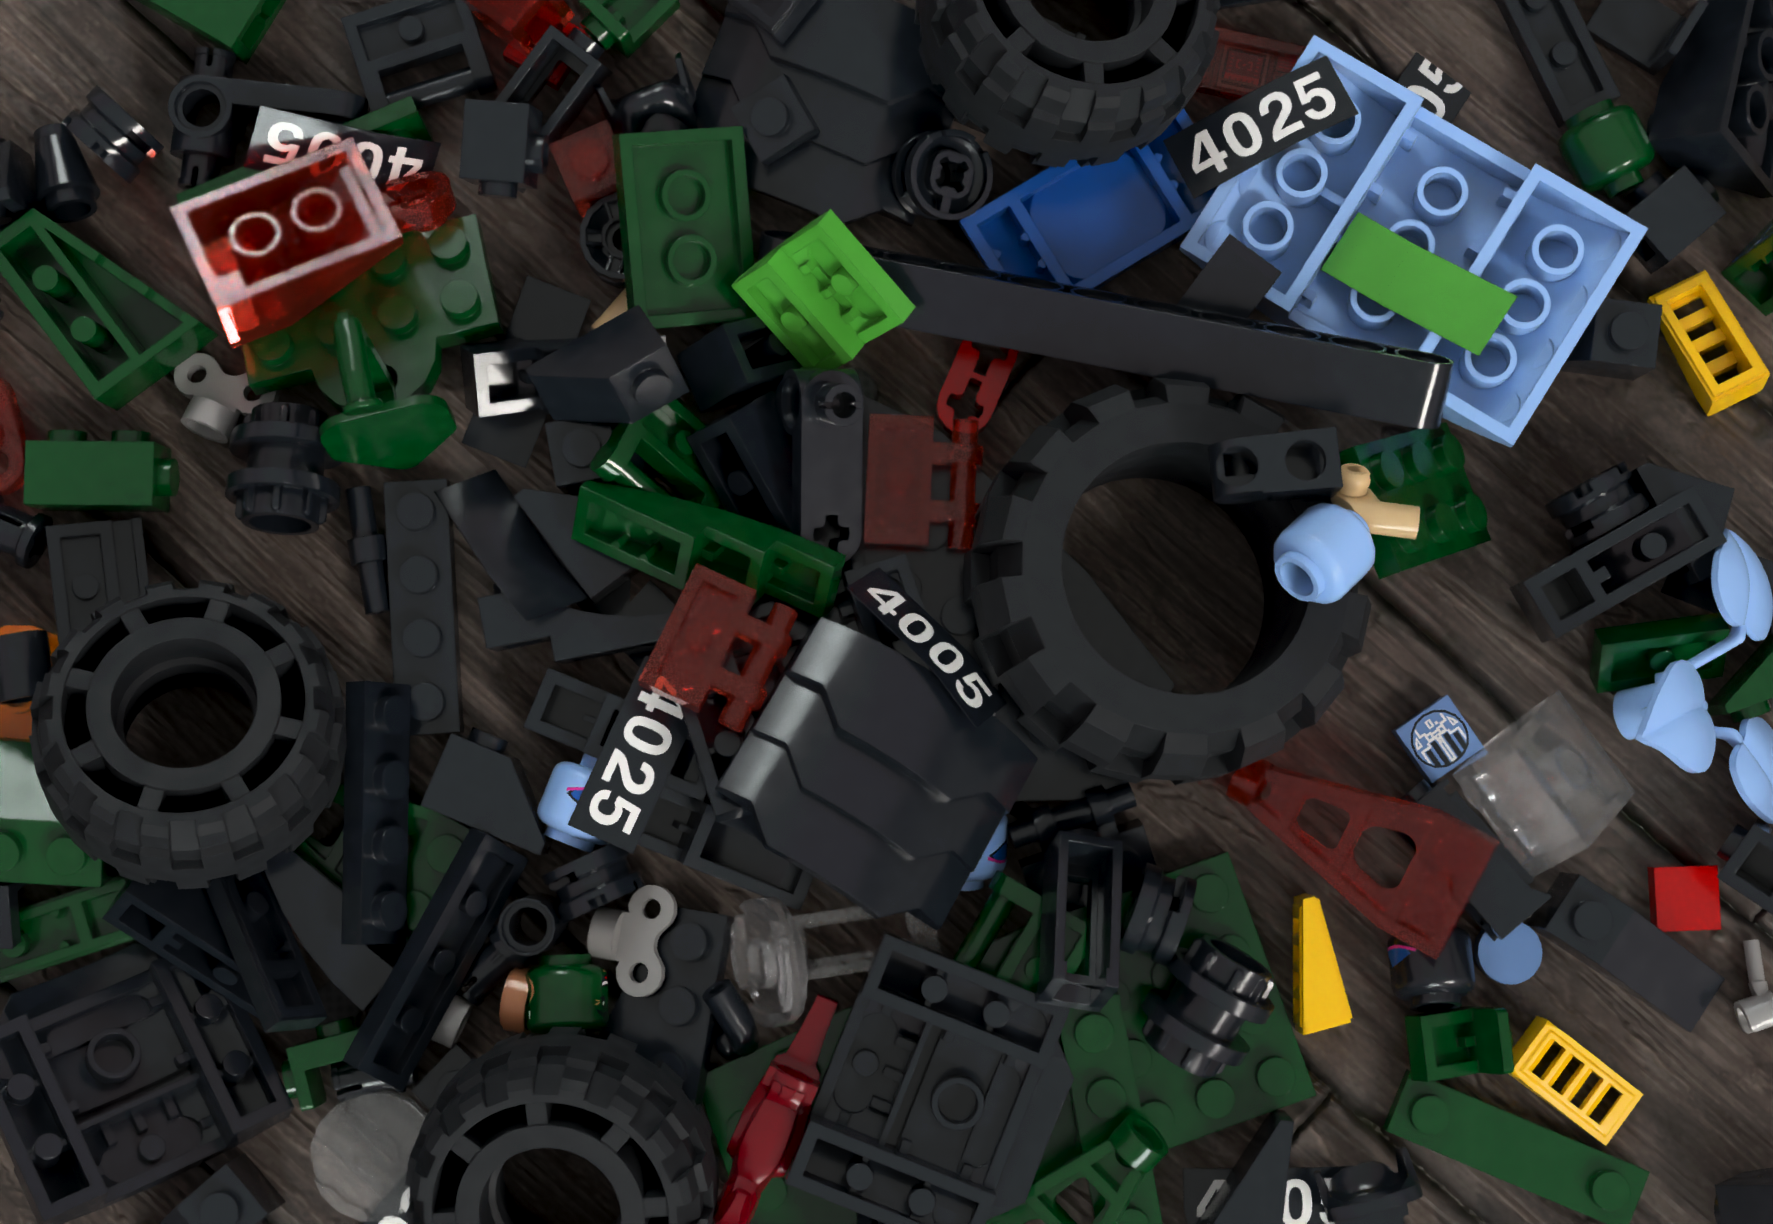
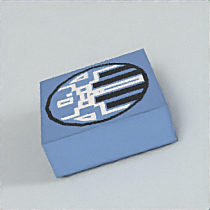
(1437, 739)

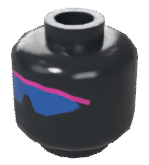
(1432, 982)

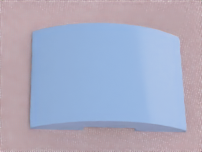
(1448, 197)

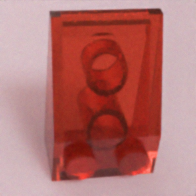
(286, 239)

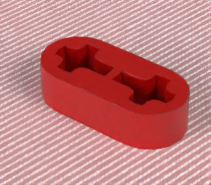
(990, 385)

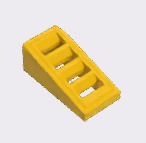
(1728, 332)
(1317, 982)
(1532, 1048)

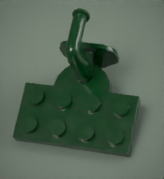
(382, 327)

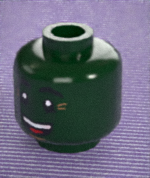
(567, 994)

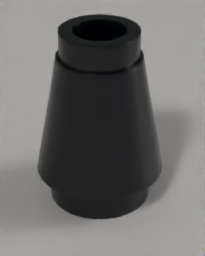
(62, 176)

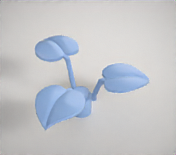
(1674, 709)

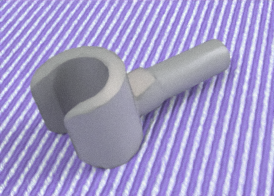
(1756, 1011)

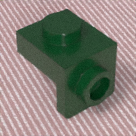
(624, 22)
(1459, 1043)
(302, 1070)

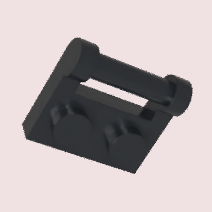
(413, 34)

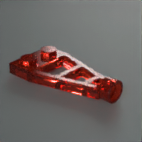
(1437, 881)

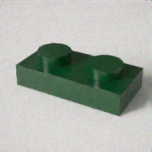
(1634, 652)

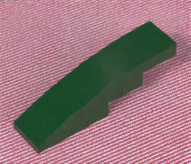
(672, 534)

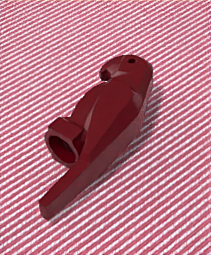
(774, 1119)

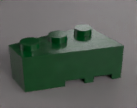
(96, 313)

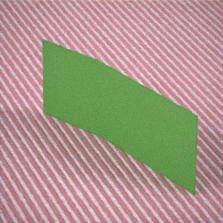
(1418, 284)

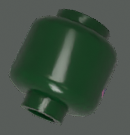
(1606, 148)

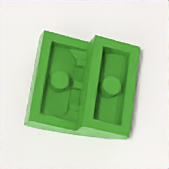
(823, 294)

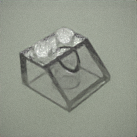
(1545, 785)

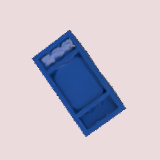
(1089, 220)

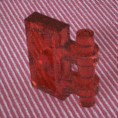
(900, 481)
(699, 638)

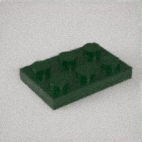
(684, 223)
(1425, 472)

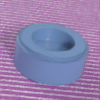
(1509, 959)

